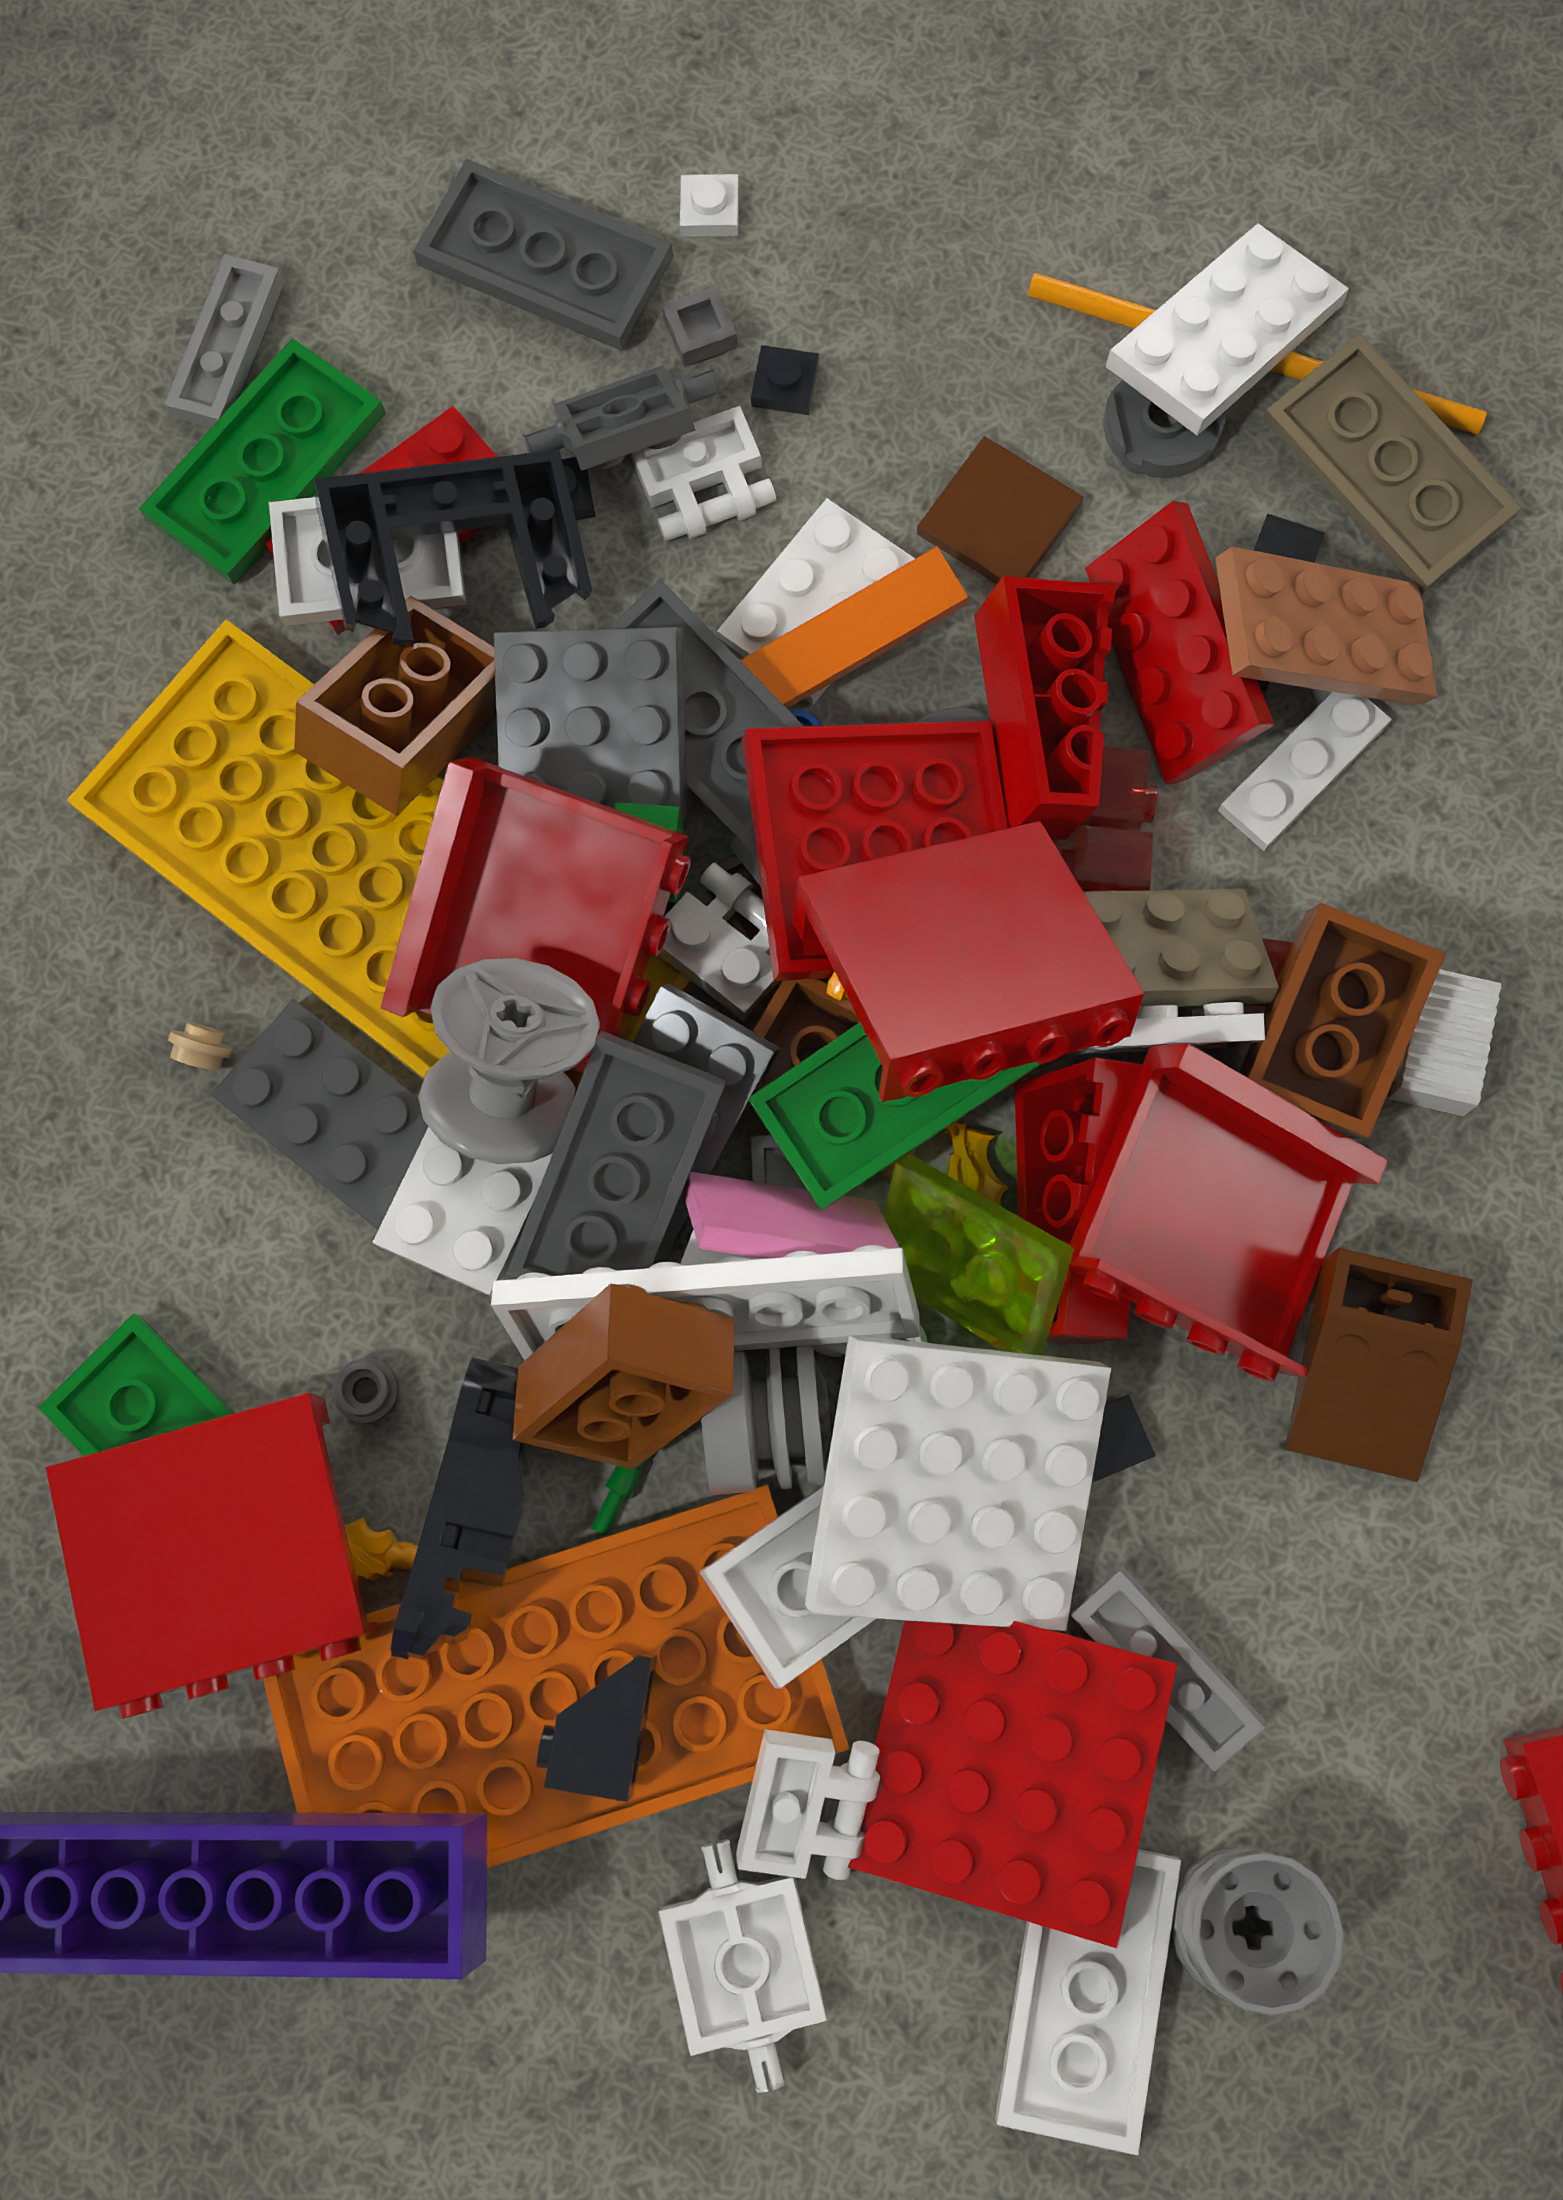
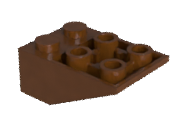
(1377, 1362)

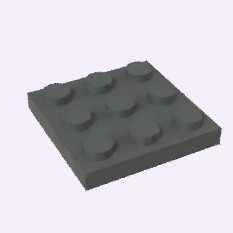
(595, 712)

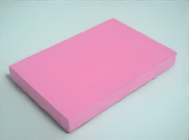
(778, 1219)

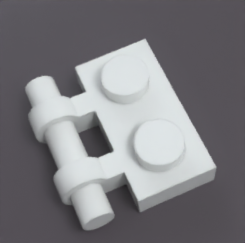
(712, 454)
(713, 951)
(787, 1803)

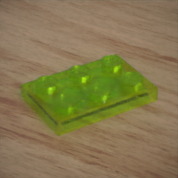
(976, 1258)

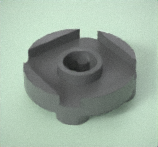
(1152, 448)

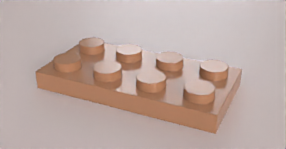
(1324, 627)

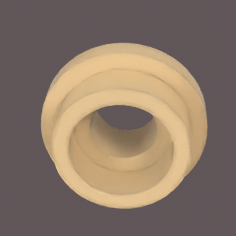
(199, 1046)

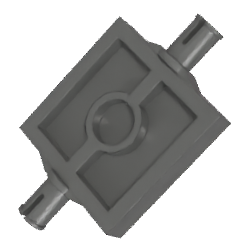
(624, 417)

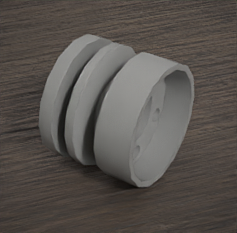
(766, 1422)
(1275, 1966)

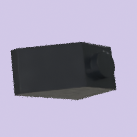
(601, 1735)

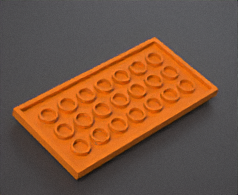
(471, 1715)

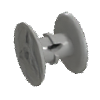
(509, 1042)

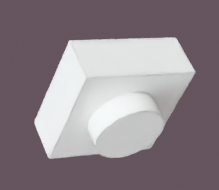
(709, 205)

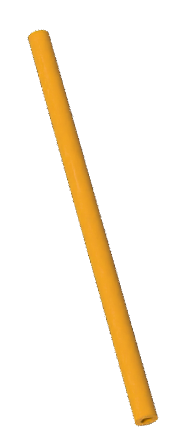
(1293, 365)

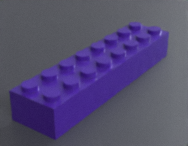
(244, 1894)

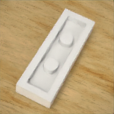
(1303, 766)

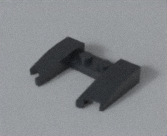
(521, 491)

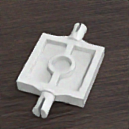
(742, 1965)

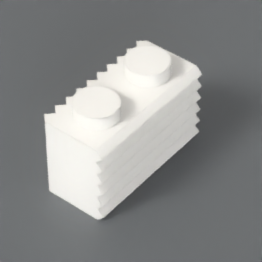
(1449, 1046)

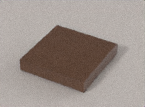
(999, 513)

